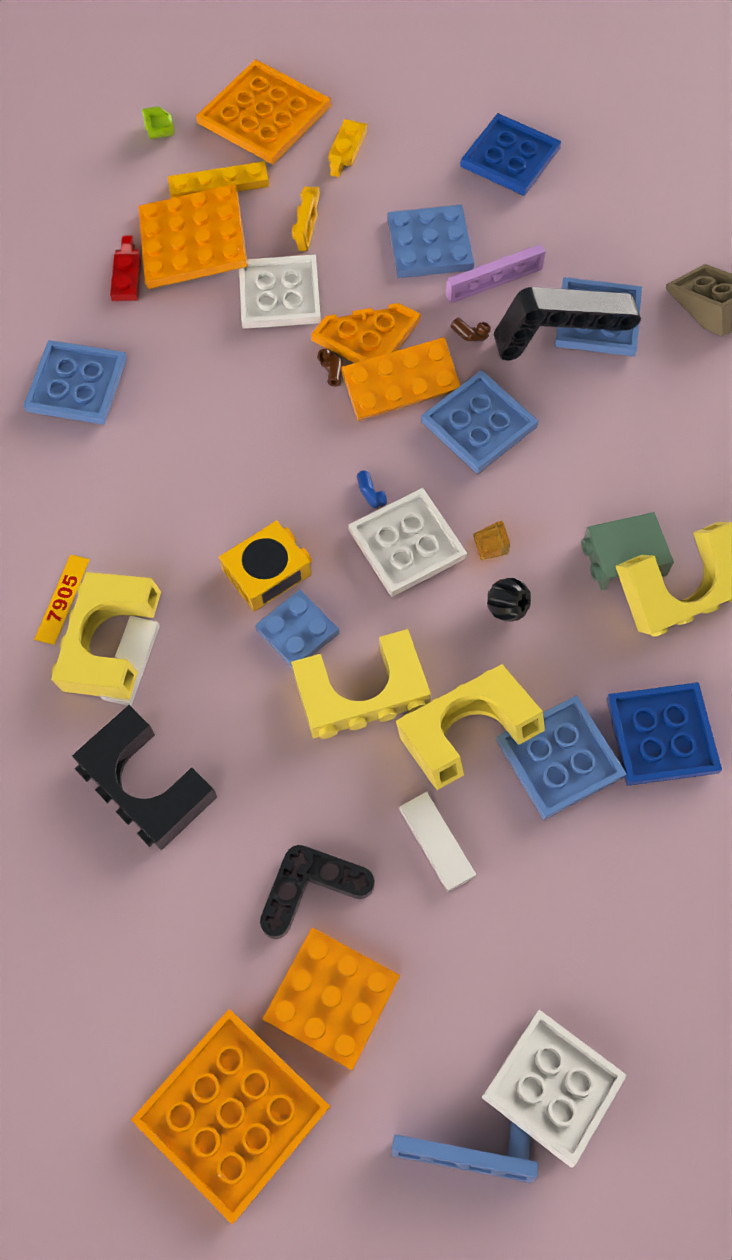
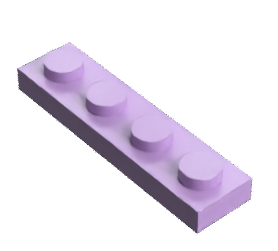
(495, 273)

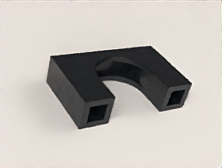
(157, 817)

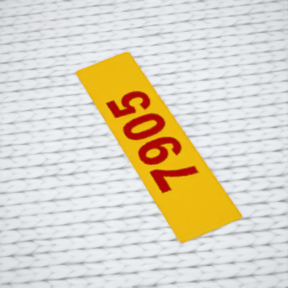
(62, 599)

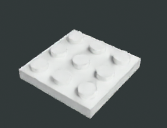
(279, 292)
(407, 542)
(554, 1088)

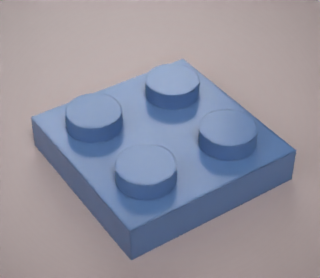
(297, 628)

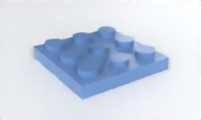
(430, 241)
(595, 339)
(75, 382)
(479, 421)
(564, 760)

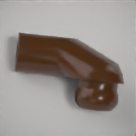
(469, 333)
(332, 364)

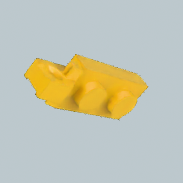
(346, 145)
(306, 217)

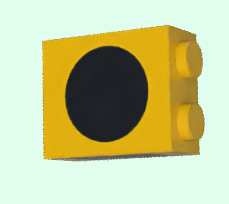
(266, 565)

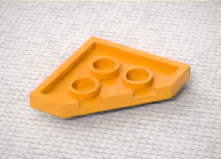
(366, 331)

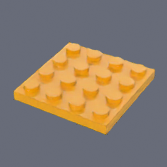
(263, 111)
(192, 236)
(230, 1115)

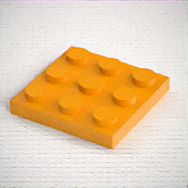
(331, 998)

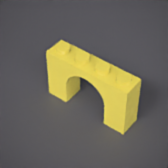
(98, 600)
(651, 602)
(490, 694)
(331, 713)

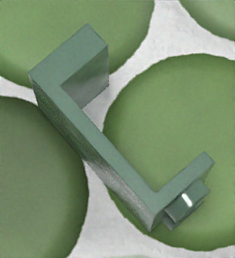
(622, 540)

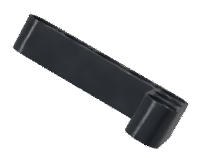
(564, 309)

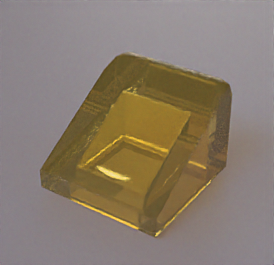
(492, 541)

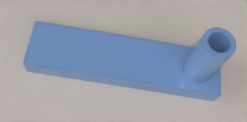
(513, 1166)

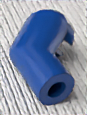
(367, 489)

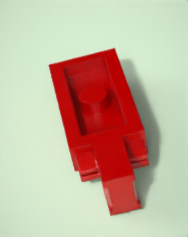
(126, 272)

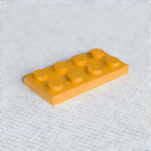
(400, 378)

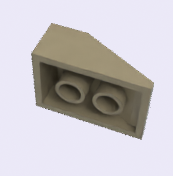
(706, 297)

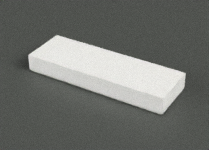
(136, 648)
(437, 842)

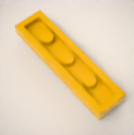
(245, 177)

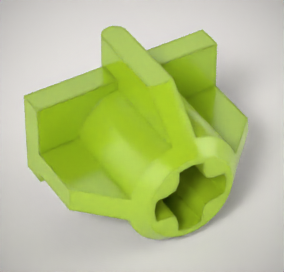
(158, 122)

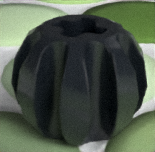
(509, 599)

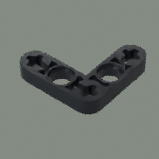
(311, 873)

